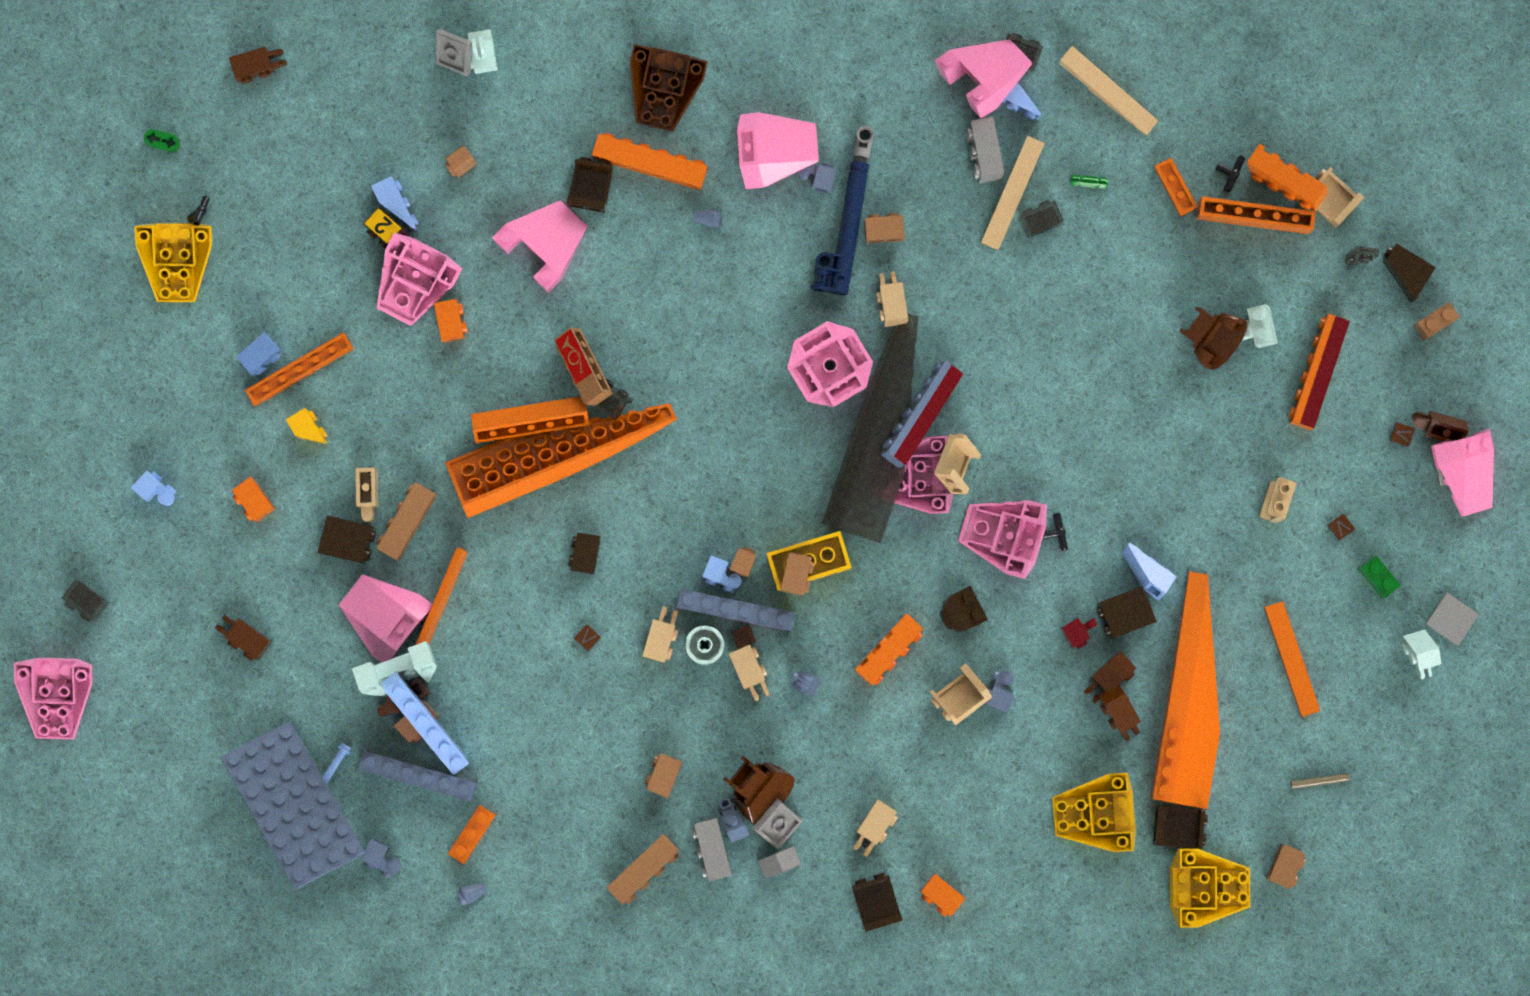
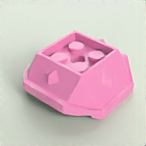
(827, 344)

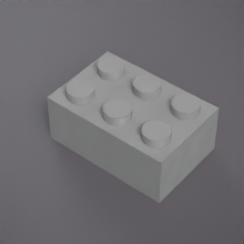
(985, 150)
(711, 849)

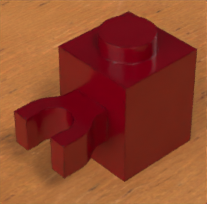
(1076, 632)

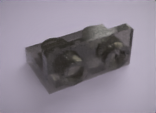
(1031, 48)
(1360, 255)
(615, 402)

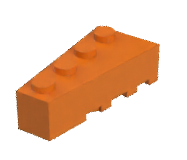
(1286, 179)
(888, 650)

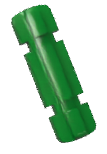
(1089, 181)

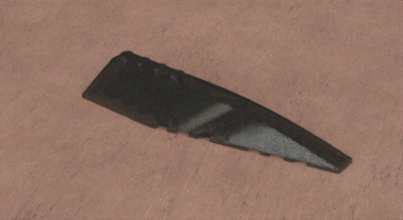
(867, 479)

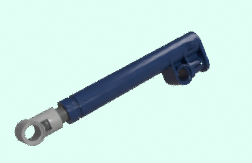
(838, 273)

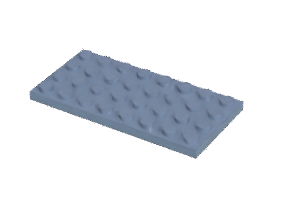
(292, 805)

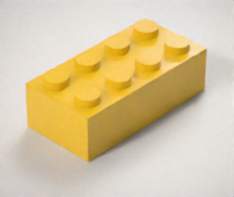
(826, 552)

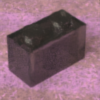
(1040, 219)
(85, 601)

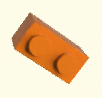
(450, 320)
(252, 499)
(942, 895)

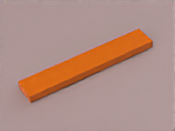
(299, 369)
(442, 596)
(1292, 659)

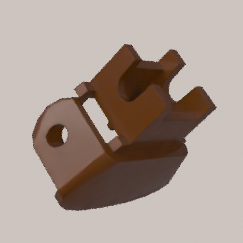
(1215, 337)
(759, 790)

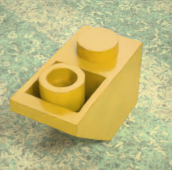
(305, 427)

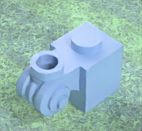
(150, 484)
(716, 573)

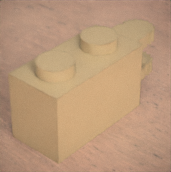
(892, 301)
(367, 492)
(660, 638)
(749, 670)
(875, 825)

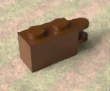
(255, 64)
(1440, 426)
(245, 637)
(1111, 675)
(417, 686)
(1120, 711)

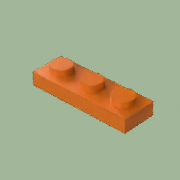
(1175, 187)
(471, 834)

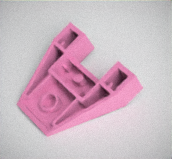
(992, 66)
(549, 233)

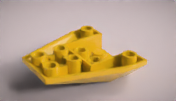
(174, 258)
(1098, 813)
(1206, 887)

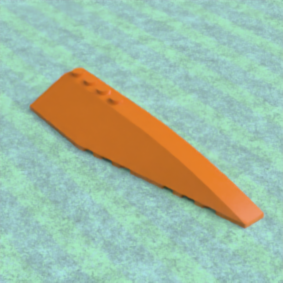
(536, 460)
(1191, 711)

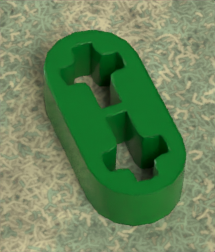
(162, 136)

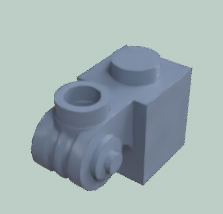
(823, 177)
(805, 683)
(1000, 697)
(732, 820)
(376, 857)

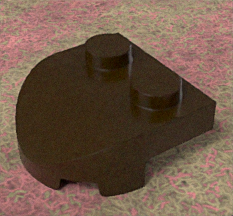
(962, 611)

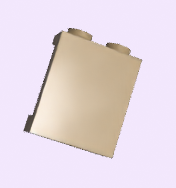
(1339, 200)
(954, 463)
(1277, 500)
(961, 696)

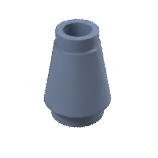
(708, 217)
(470, 893)

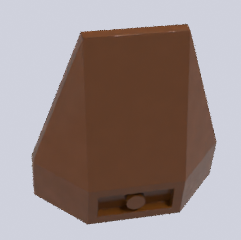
(663, 84)

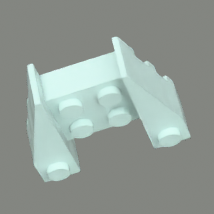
(410, 665)

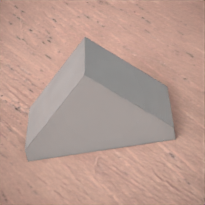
(779, 862)

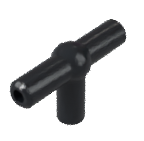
(1233, 173)
(197, 215)
(1058, 532)

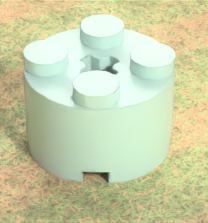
(705, 634)

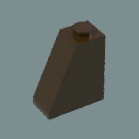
(1407, 270)

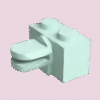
(482, 51)
(1261, 326)
(1421, 652)

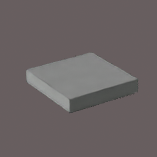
(453, 52)
(1452, 619)
(777, 824)

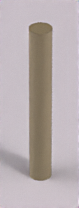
(1320, 781)

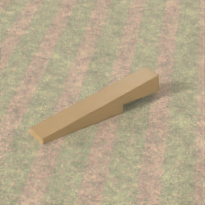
(1107, 90)
(1012, 193)

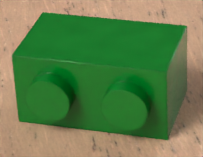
(1379, 577)

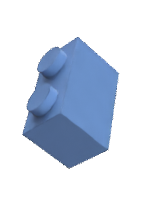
(259, 354)

